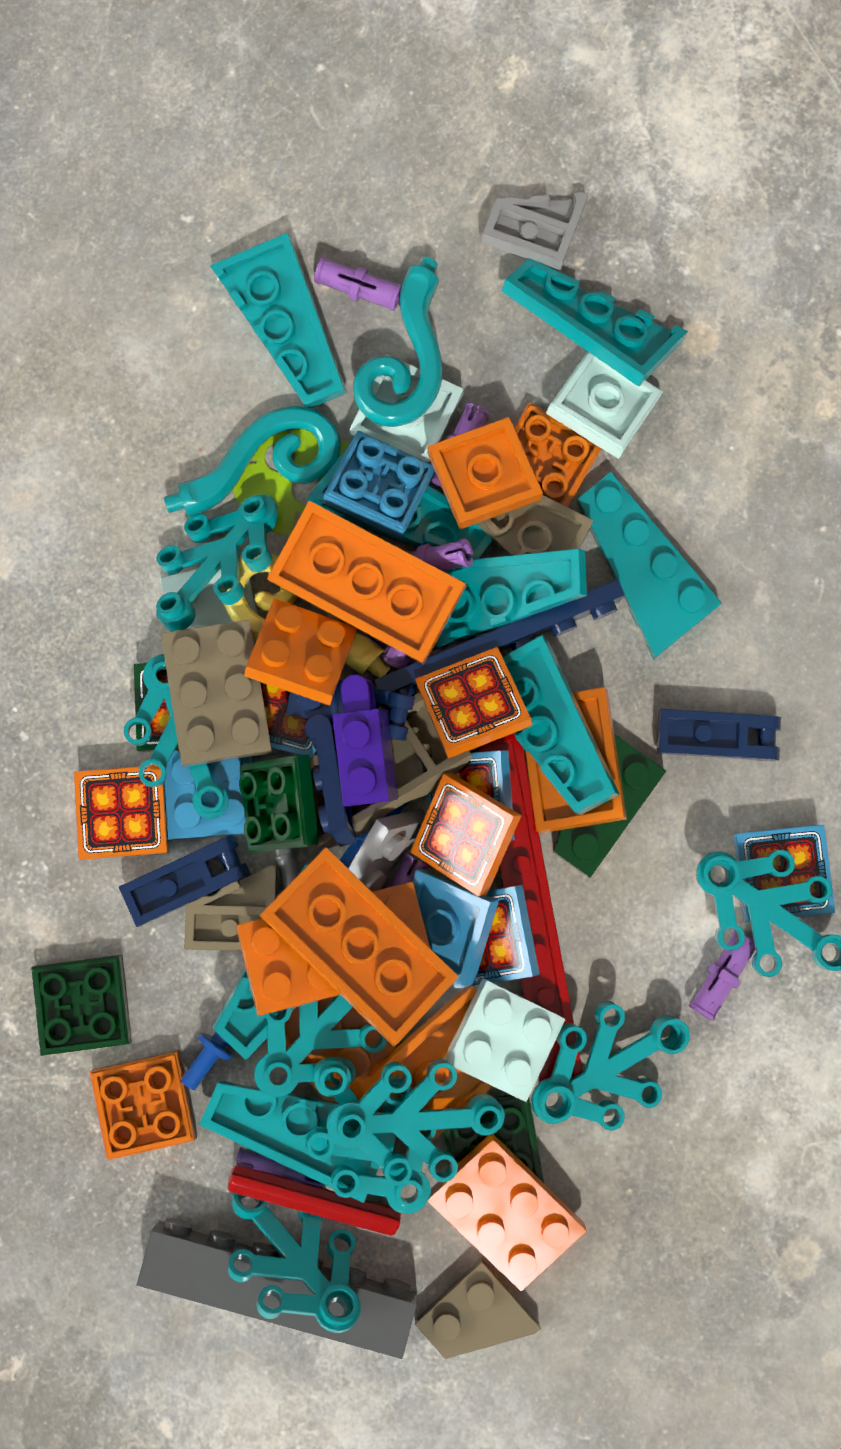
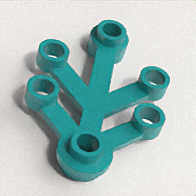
(253, 519)
(168, 742)
(765, 907)
(314, 1033)
(602, 1069)
(408, 1121)
(363, 1182)
(299, 1264)

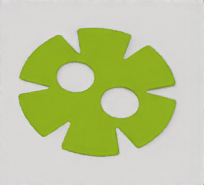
(262, 480)

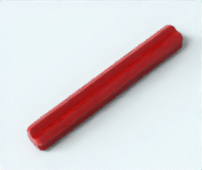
(313, 1200)

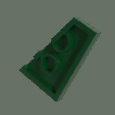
(589, 845)

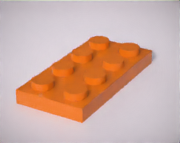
(366, 582)
(359, 946)
(283, 978)

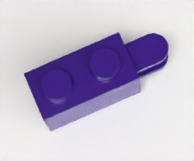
(364, 746)

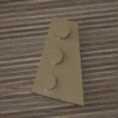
(538, 528)

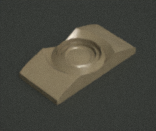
(418, 771)

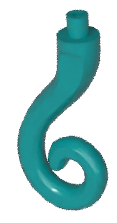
(414, 305)
(212, 488)

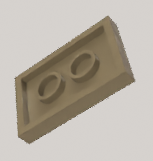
(213, 703)

